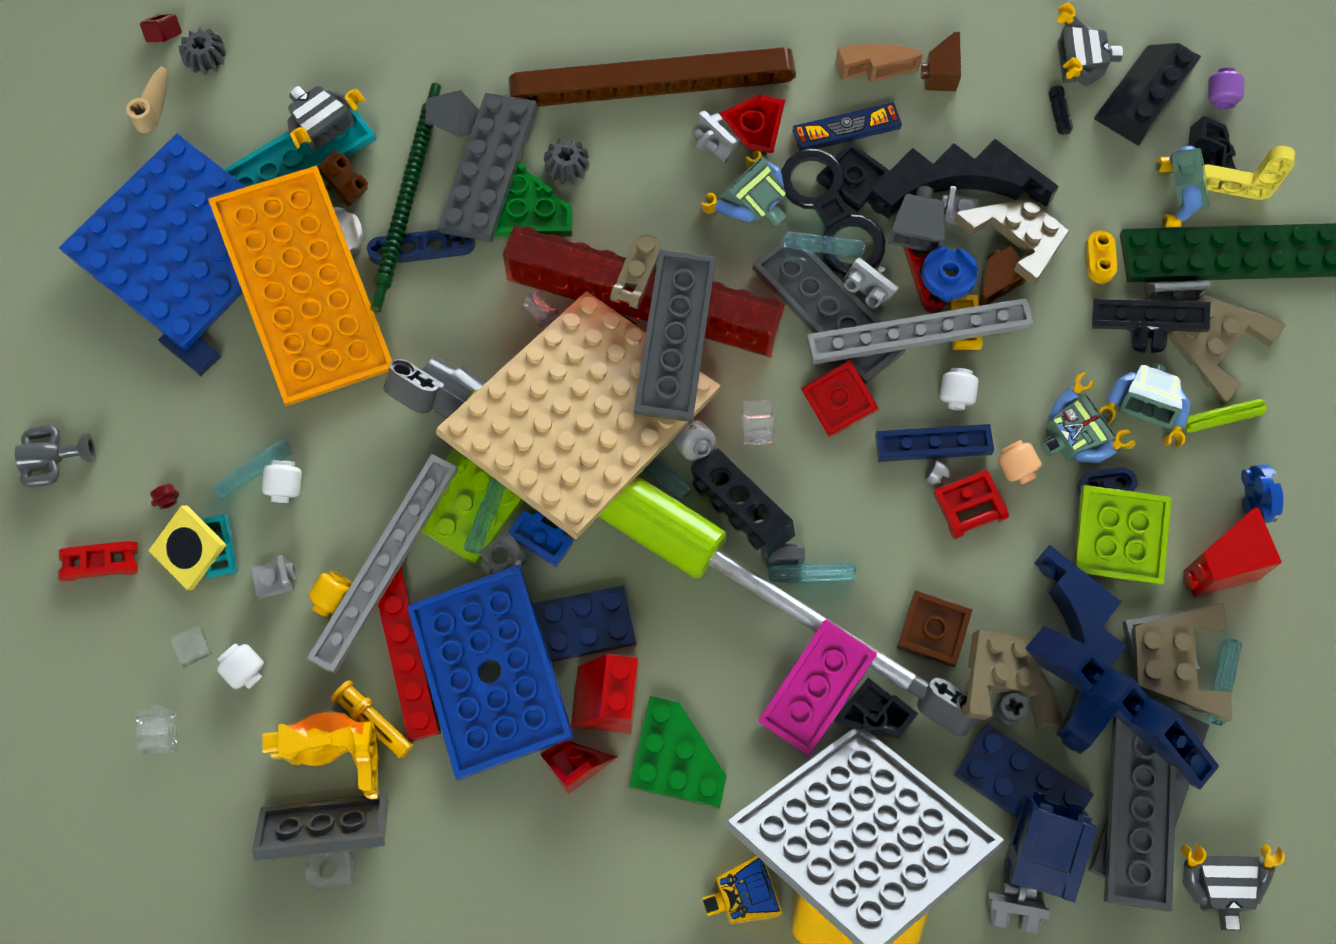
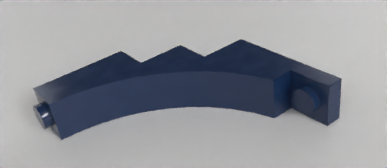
(1085, 610)
(1125, 699)

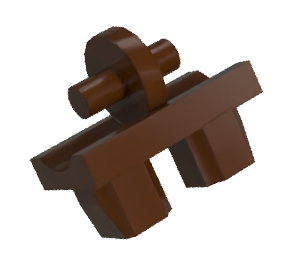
(341, 178)

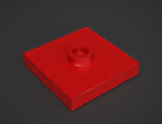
(839, 398)

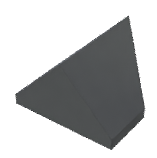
(451, 113)

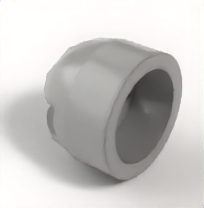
(936, 472)

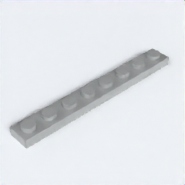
(919, 331)
(382, 564)

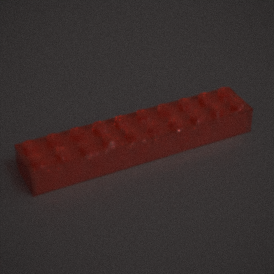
(574, 268)

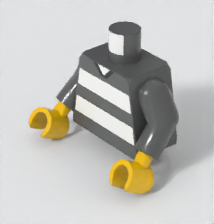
(1083, 49)
(320, 115)
(1229, 882)

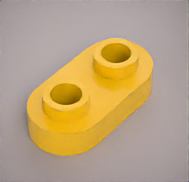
(1101, 254)

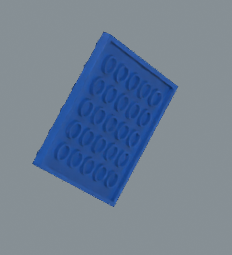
(162, 245)

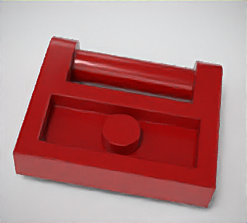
(967, 495)

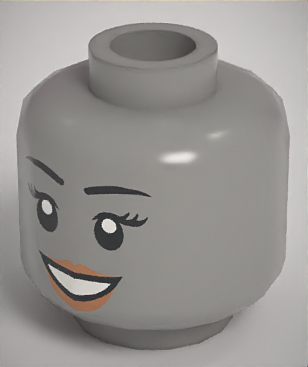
(695, 441)

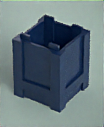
(1050, 846)

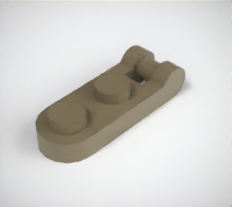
(637, 270)

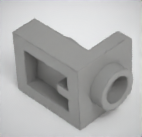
(956, 203)
(274, 578)

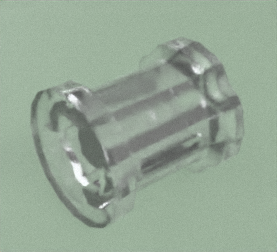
(539, 308)

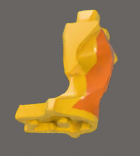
(325, 738)

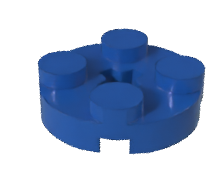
(948, 287)
(1262, 492)

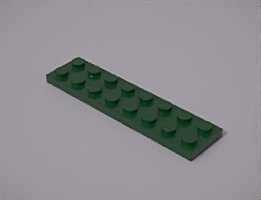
(1229, 252)

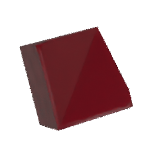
(160, 28)

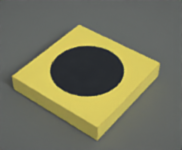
(187, 547)

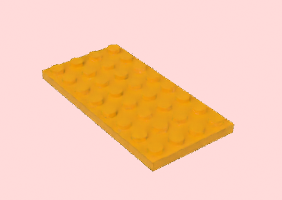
(301, 285)

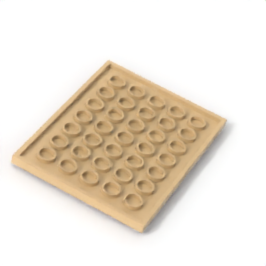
(563, 417)

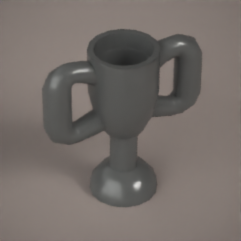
(46, 455)

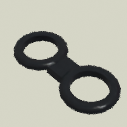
(831, 207)

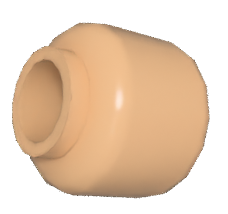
(1019, 462)

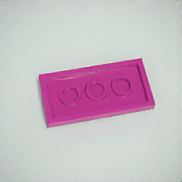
(817, 687)

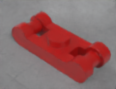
(98, 560)

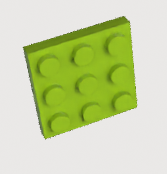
(460, 504)
(1122, 534)

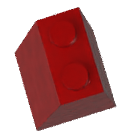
(1235, 558)
(606, 694)

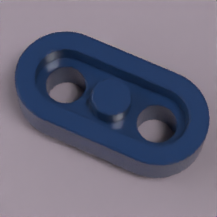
(1108, 477)

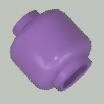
(1226, 88)

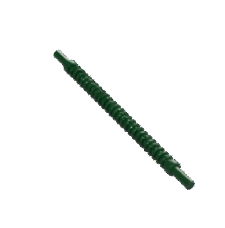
(383, 279)

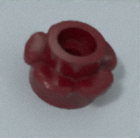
(164, 496)

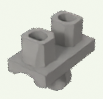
(714, 137)
(870, 283)
(1031, 911)

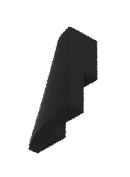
(1213, 141)
(876, 711)

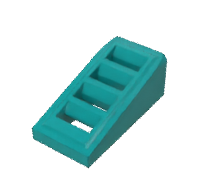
(226, 532)

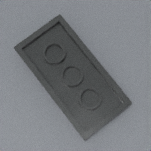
(320, 827)

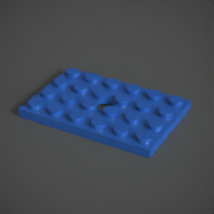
(498, 719)

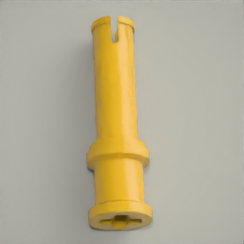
(362, 710)

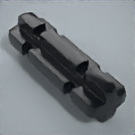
(1060, 110)

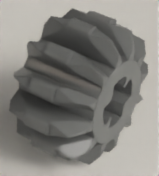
(202, 50)
(566, 161)

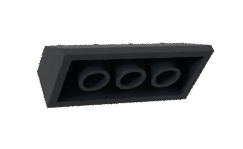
(1147, 90)

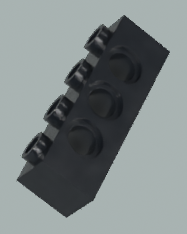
(738, 487)

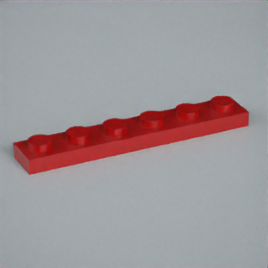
(407, 662)

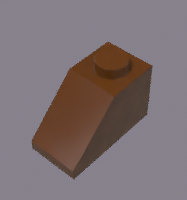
(943, 65)
(999, 275)

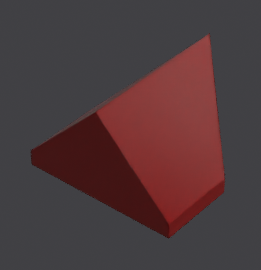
(756, 121)
(575, 763)

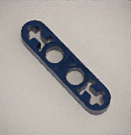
(421, 250)

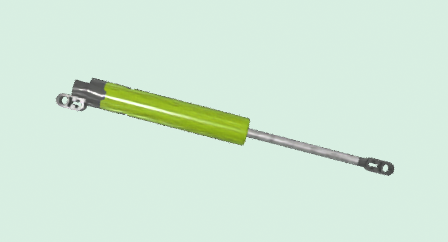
(673, 534)

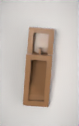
(876, 61)

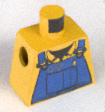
(744, 894)

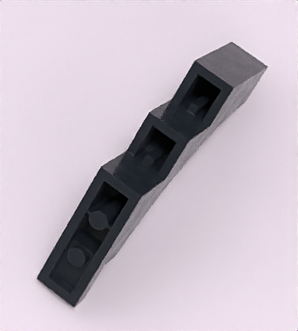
(993, 170)

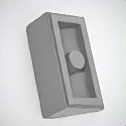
(1175, 290)

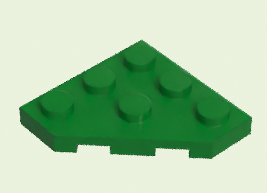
(534, 206)
(675, 758)

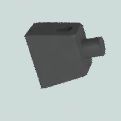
(919, 222)

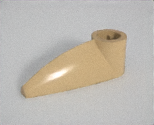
(147, 109)

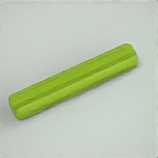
(1225, 415)

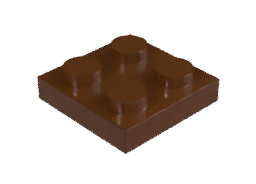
(934, 628)

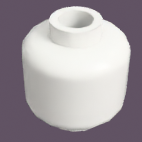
(959, 388)
(281, 481)
(240, 666)

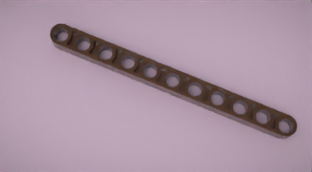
(654, 77)

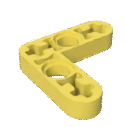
(1254, 185)

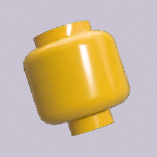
(328, 592)

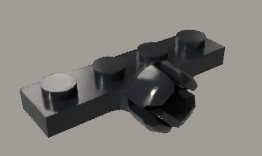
(1151, 319)

